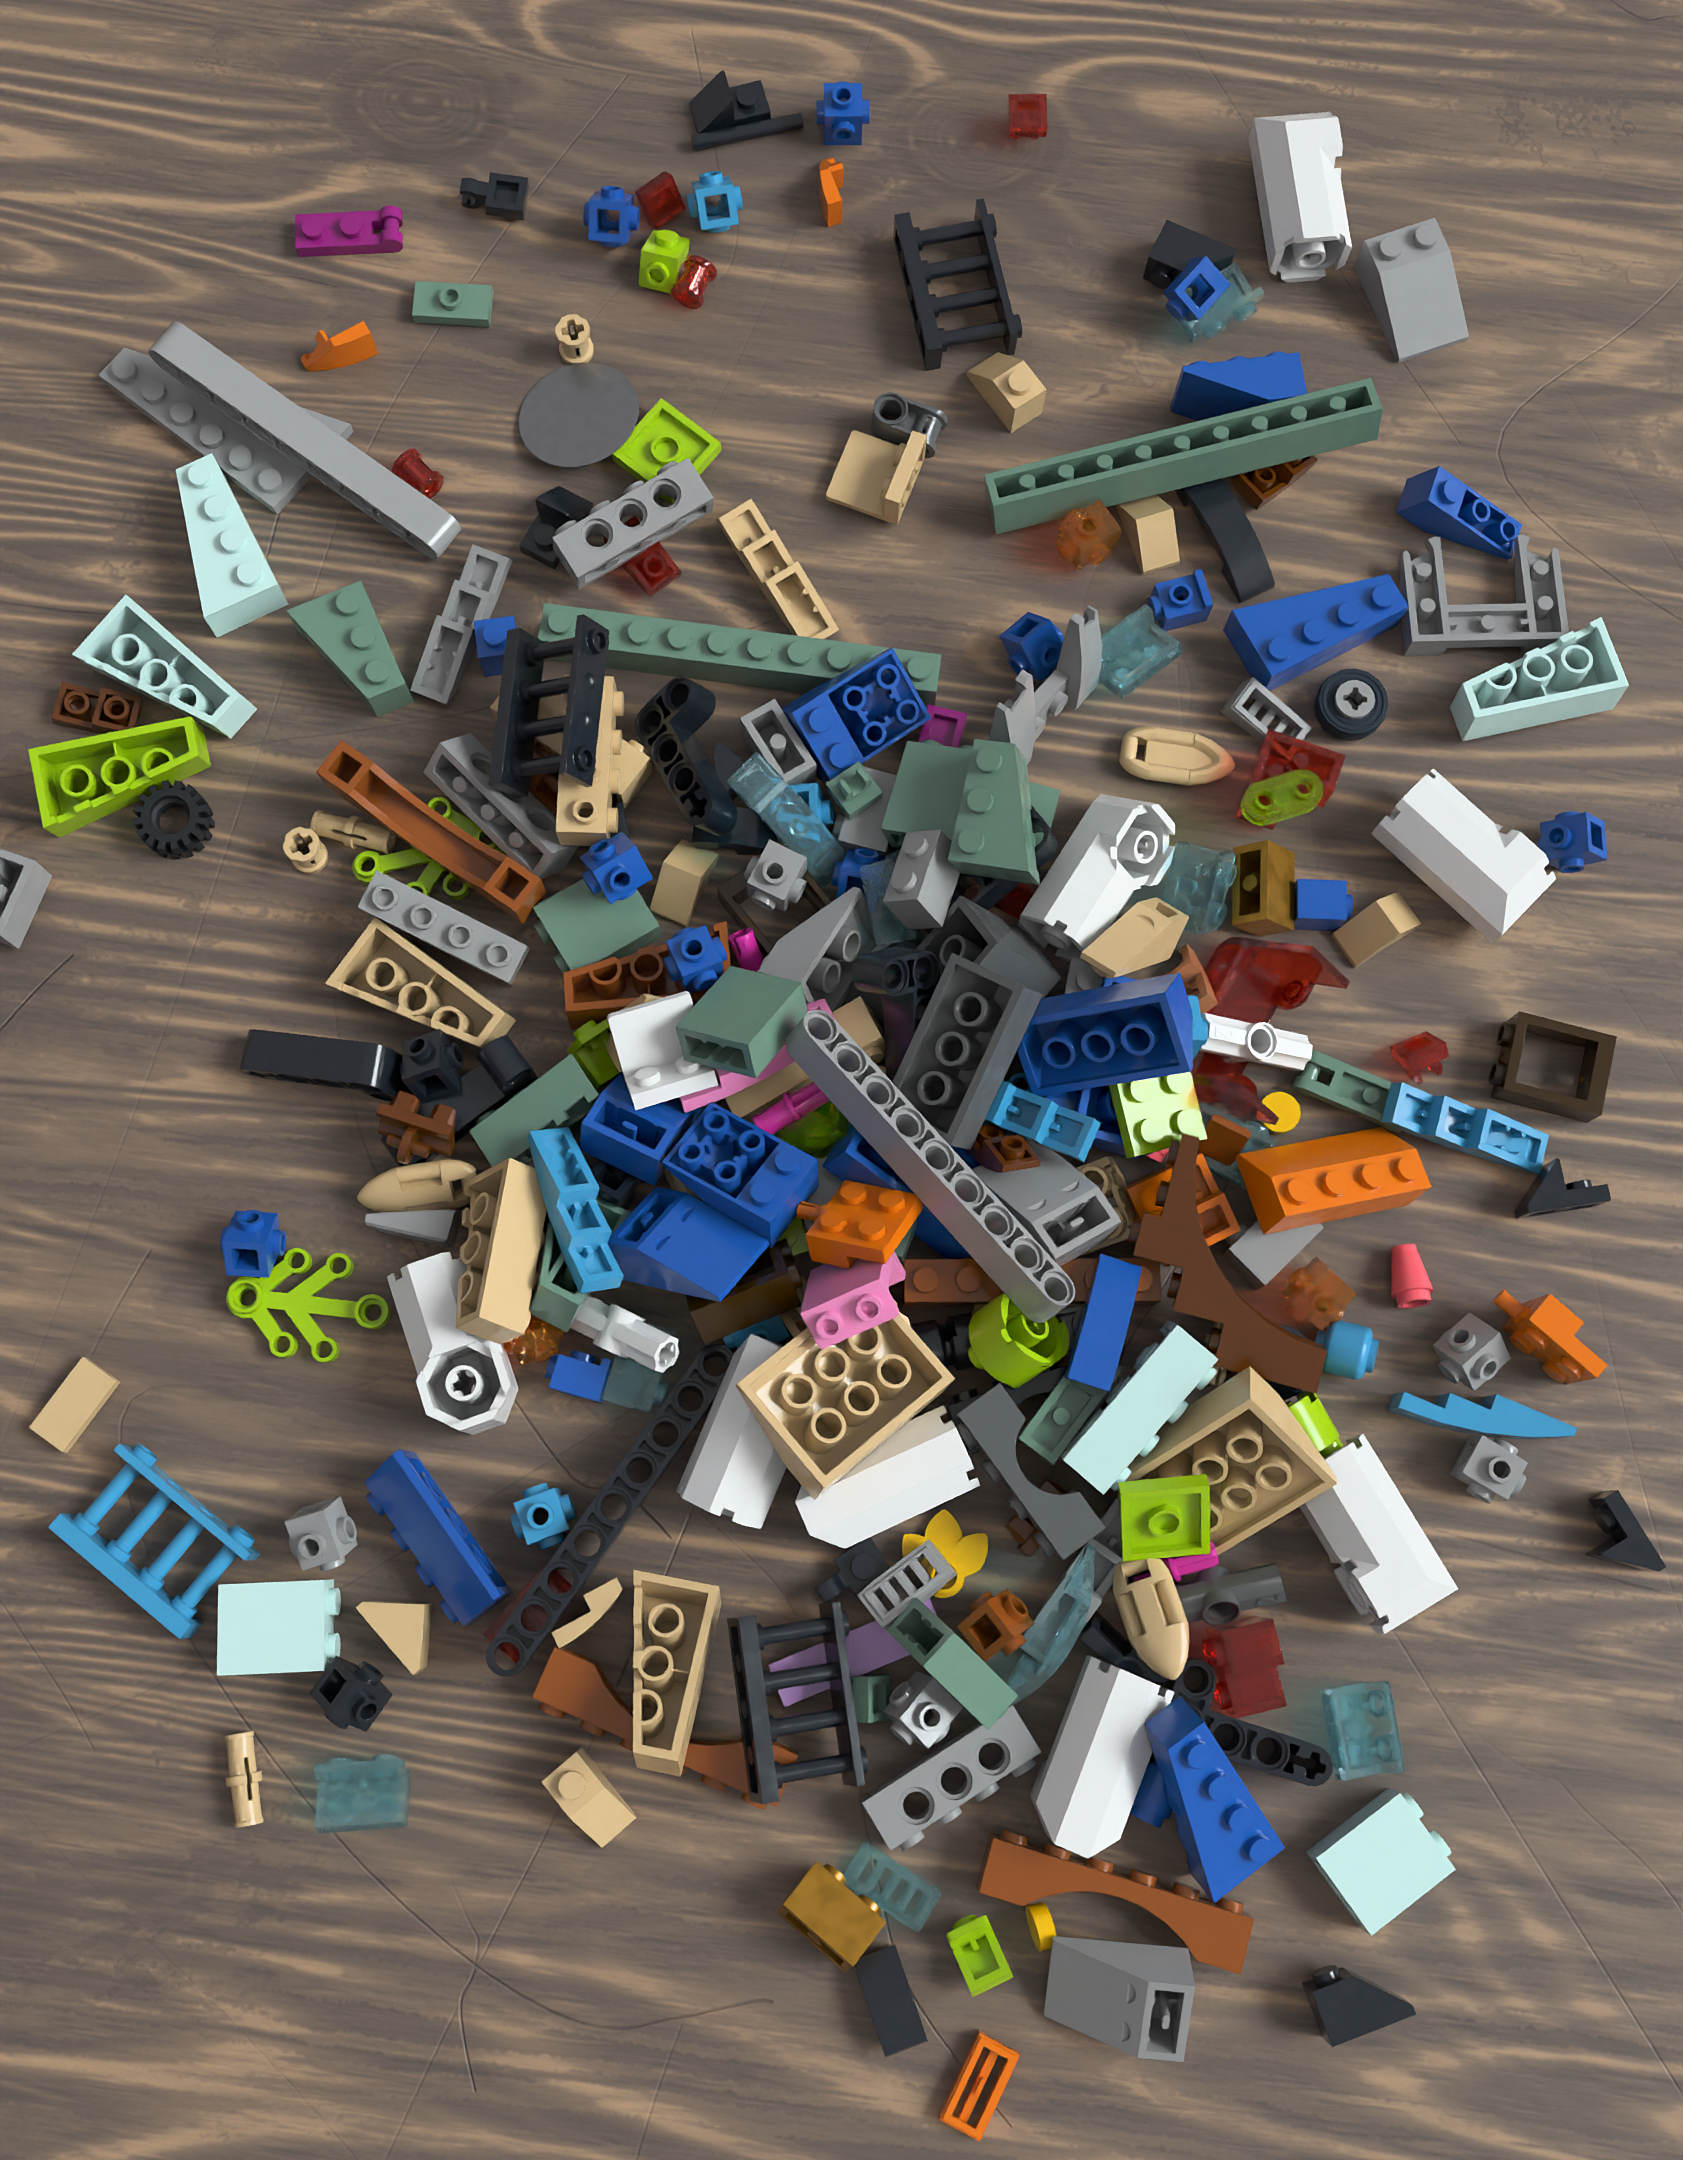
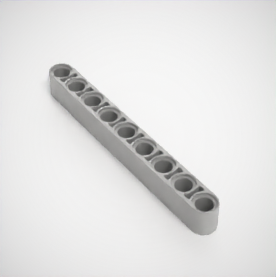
(304, 440)
(929, 1167)

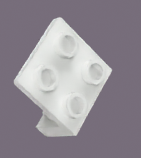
(652, 1051)

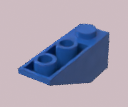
(1455, 512)

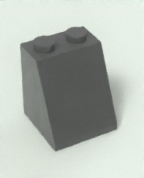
(991, 944)

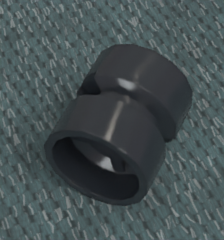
(948, 1341)

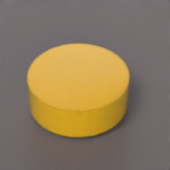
(1285, 1108)
(1040, 1925)

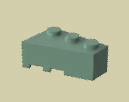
(354, 644)
(994, 816)

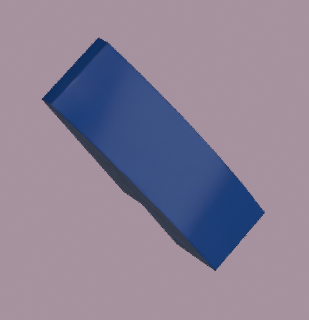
(1103, 1323)

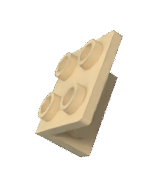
(877, 475)

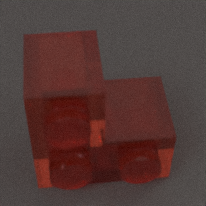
(1285, 754)
(1246, 1666)

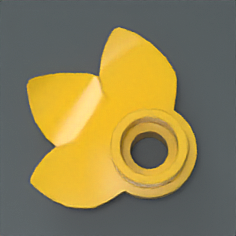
(963, 1553)

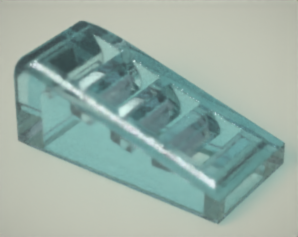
(897, 1910)

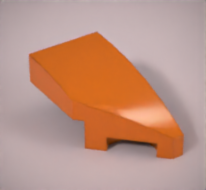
(829, 181)
(340, 350)

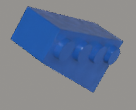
(1308, 629)
(1213, 1809)

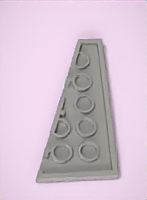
(207, 430)

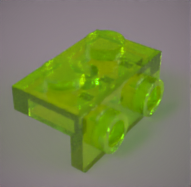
(816, 1129)

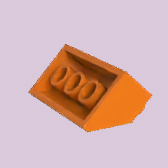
(1331, 1178)

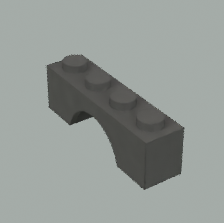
(1061, 1520)

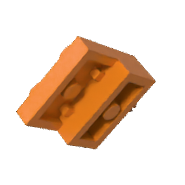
(1211, 1204)
(859, 1223)
(1548, 1332)

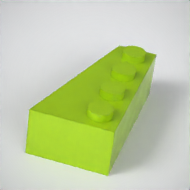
(109, 771)

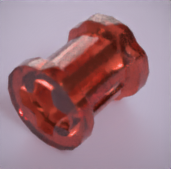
(694, 281)
(417, 474)

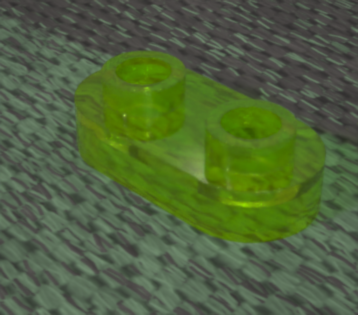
(1284, 797)

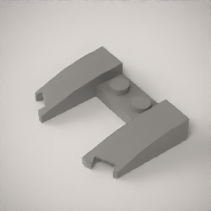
(1530, 623)
(1074, 679)

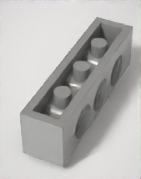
(657, 523)
(516, 825)
(443, 928)
(924, 1776)

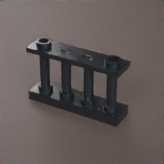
(926, 307)
(519, 704)
(761, 1729)

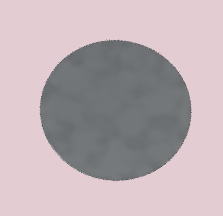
(578, 415)

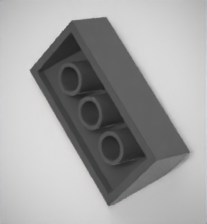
(964, 1048)

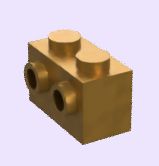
(1263, 888)
(832, 1916)

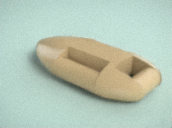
(1174, 756)
(418, 1187)
(1153, 1616)

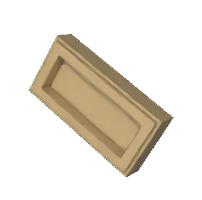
(74, 1404)

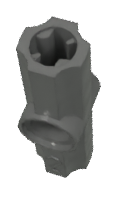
(1222, 1595)

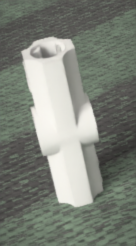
(1256, 1043)
(626, 1334)

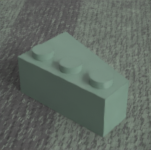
(552, 1101)
(555, 1293)

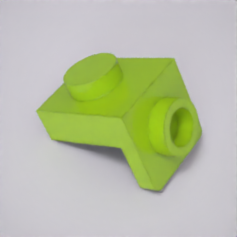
(662, 259)
(591, 1053)
(978, 1954)

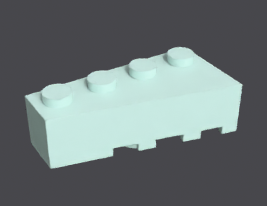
(226, 557)
(152, 661)
(1545, 686)
(1140, 1408)

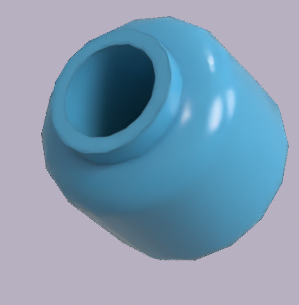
(1349, 1349)

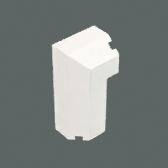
(1300, 194)
(1463, 855)
(1105, 859)
(459, 1374)
(733, 1461)
(898, 1480)
(1376, 1539)
(1097, 1758)

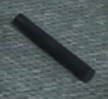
(747, 131)

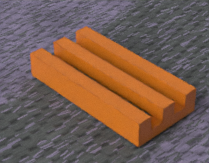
(995, 2048)

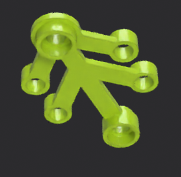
(412, 858)
(301, 1303)

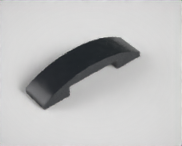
(1231, 536)

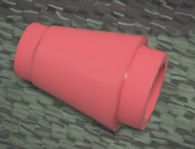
(1409, 1278)

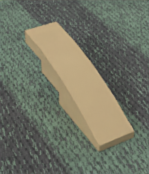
(776, 573)

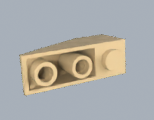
(1137, 939)

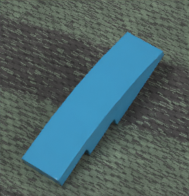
(1042, 1121)
(1464, 1128)
(573, 1210)
(1492, 1418)

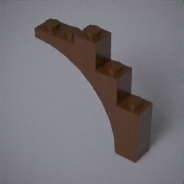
(1204, 1290)

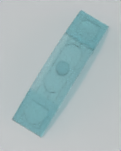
(788, 817)
(1031, 1674)

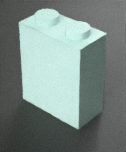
(277, 1627)
(1382, 1859)

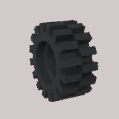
(157, 804)

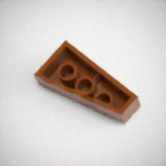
(614, 983)

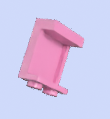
(850, 1300)

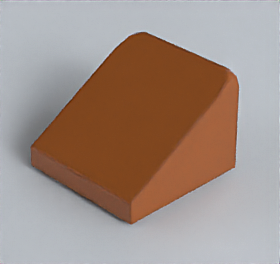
(1223, 1139)

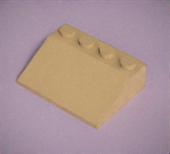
(843, 1400)
(1252, 1455)

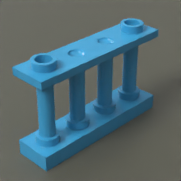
(146, 1584)

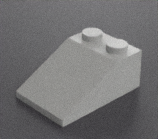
(1413, 289)
(825, 949)

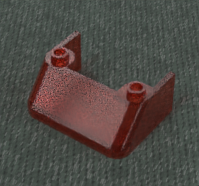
(1249, 984)

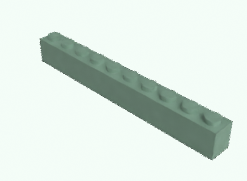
(1184, 455)
(729, 652)

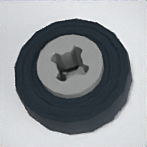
(1338, 712)

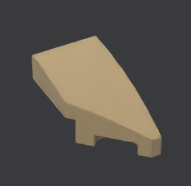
(600, 1602)

